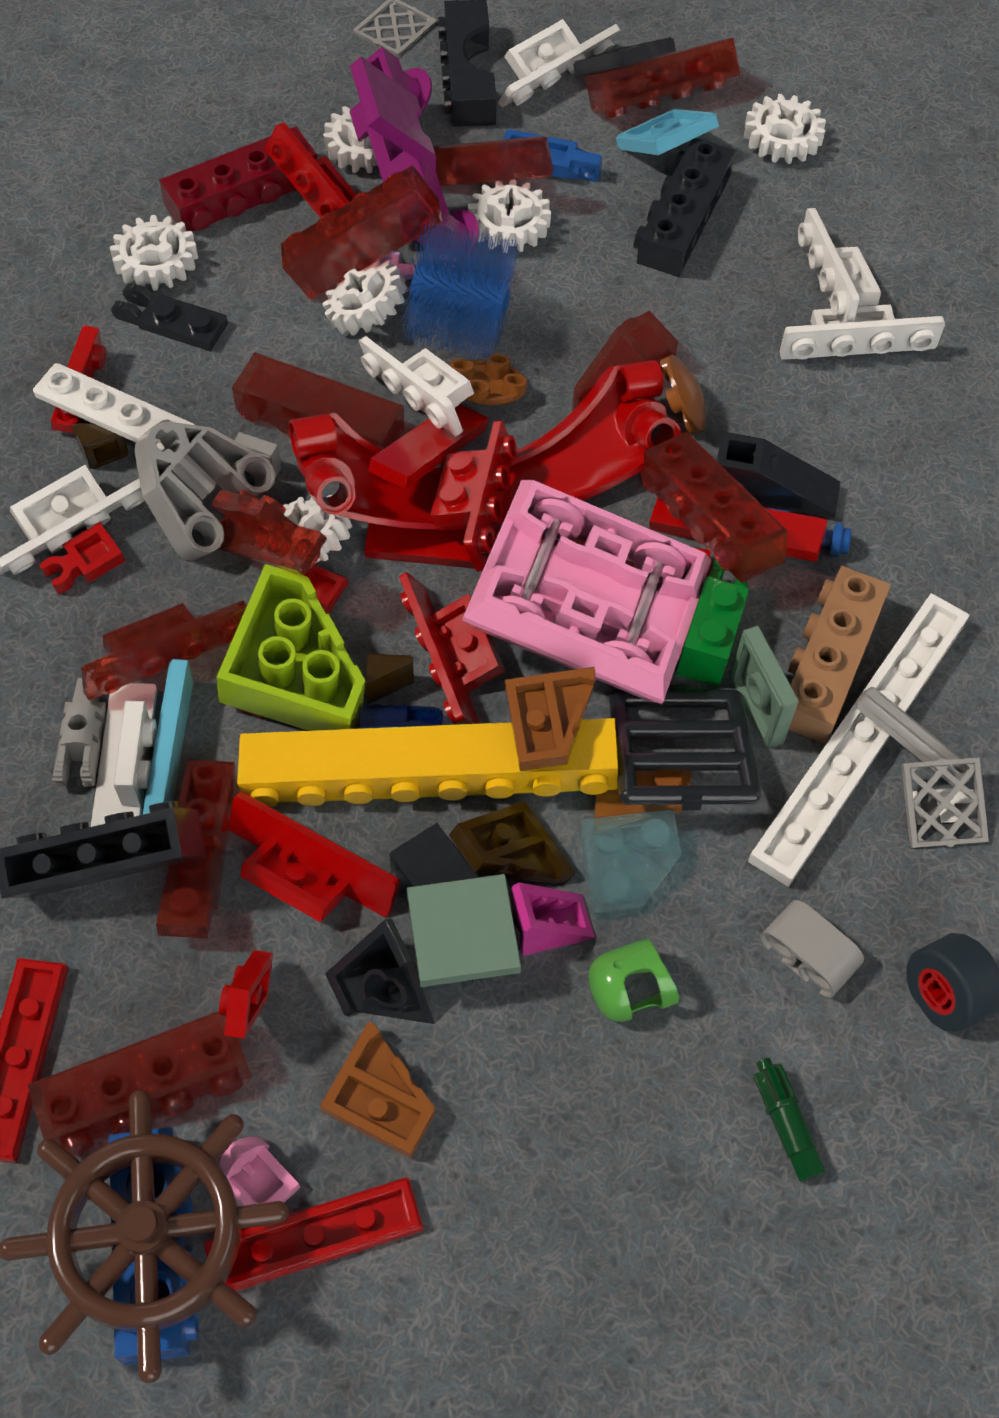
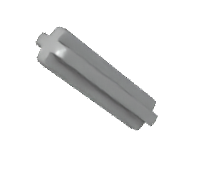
(907, 731)

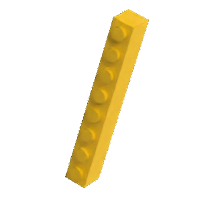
(416, 764)

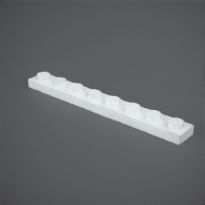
(855, 743)

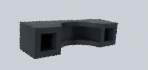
(472, 90)

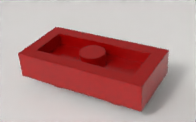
(247, 994)

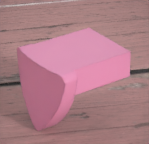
(256, 1172)

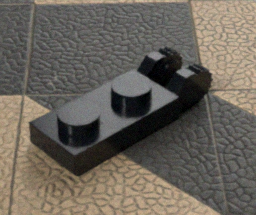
(170, 317)

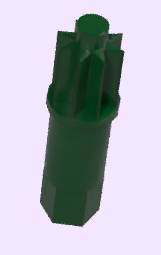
(788, 1119)

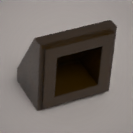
(99, 444)
(387, 674)

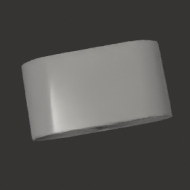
(813, 947)

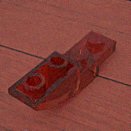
(195, 885)

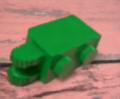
(713, 629)

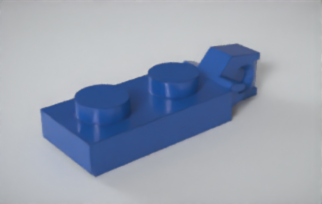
(567, 158)

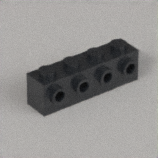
(684, 206)
(101, 852)

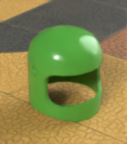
(611, 969)

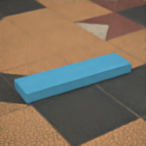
(170, 734)

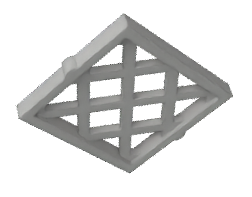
(379, 41)
(977, 801)

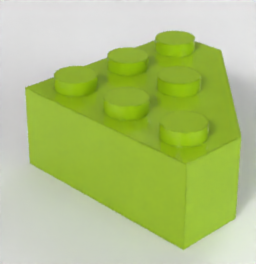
(290, 659)

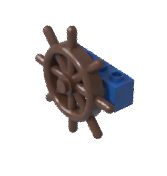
(144, 1239)

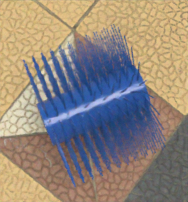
(460, 291)

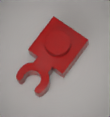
(87, 555)

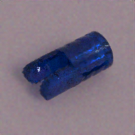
(399, 716)

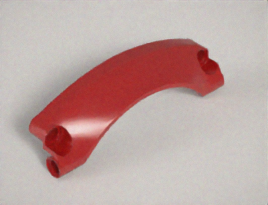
(581, 456)

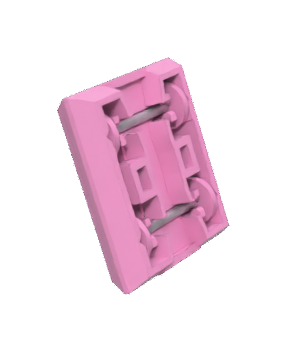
(584, 600)

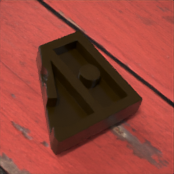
(512, 845)

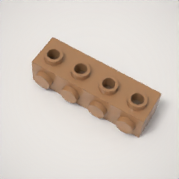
(833, 650)

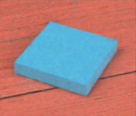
(667, 131)

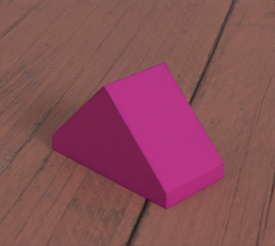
(549, 917)

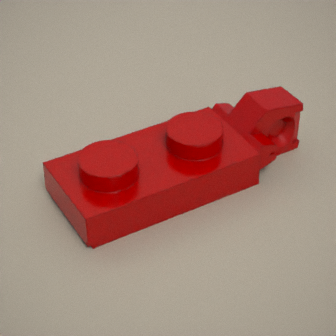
(86, 358)

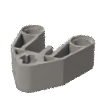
(187, 471)

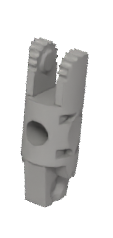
(79, 738)

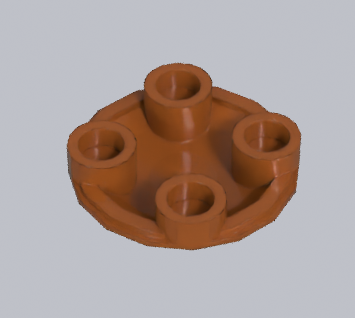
(492, 379)
(685, 394)

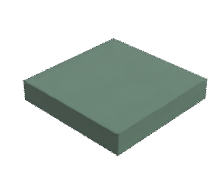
(763, 687)
(463, 930)

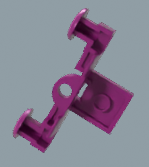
(390, 117)

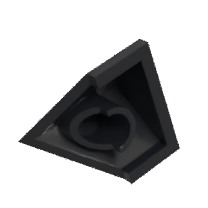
(380, 978)

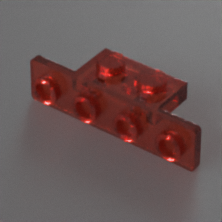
(493, 161)
(264, 534)
(152, 643)

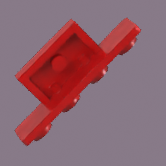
(313, 178)
(474, 490)
(460, 654)
(305, 866)

